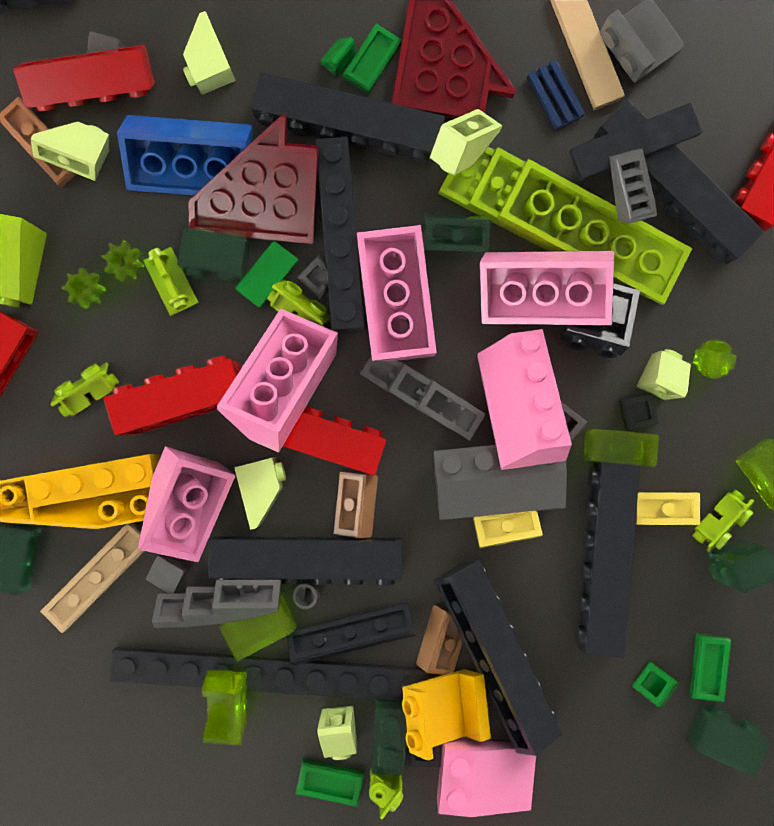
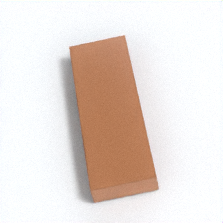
(22, 125)

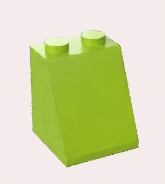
(19, 260)

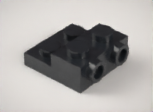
(607, 339)

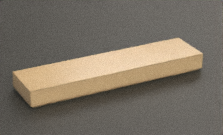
(588, 52)
(94, 578)

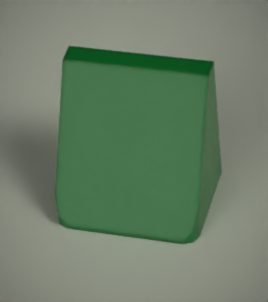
(339, 55)
(655, 684)

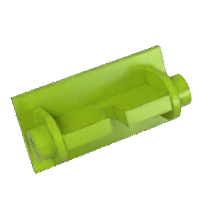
(170, 280)
(289, 297)
(73, 396)
(732, 512)
(386, 792)

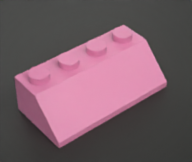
(547, 287)
(396, 294)
(279, 379)
(524, 401)

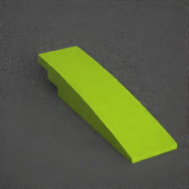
(565, 219)

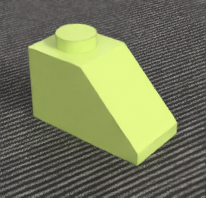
(205, 58)
(463, 141)
(73, 148)
(666, 375)
(260, 487)
(337, 732)

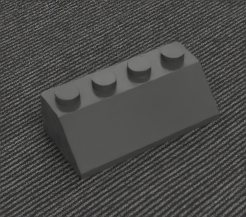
(475, 486)

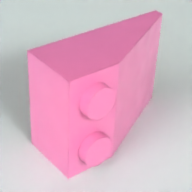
(183, 504)
(484, 778)

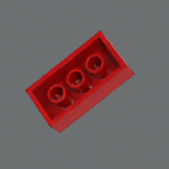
(170, 398)

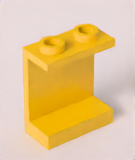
(445, 711)

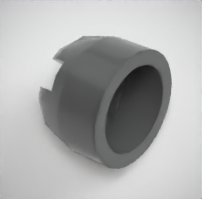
(300, 595)

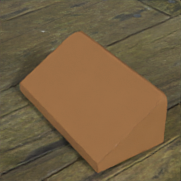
(355, 504)
(440, 643)

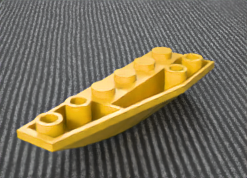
(81, 496)

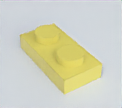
(668, 508)
(507, 528)

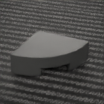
(315, 277)

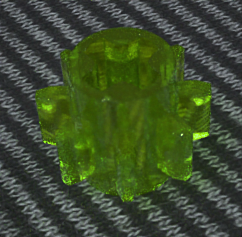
(114, 261)
(79, 281)
(714, 359)

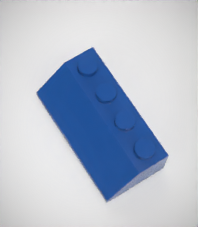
(177, 153)

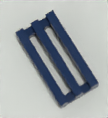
(554, 68)

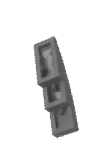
(424, 395)
(216, 605)

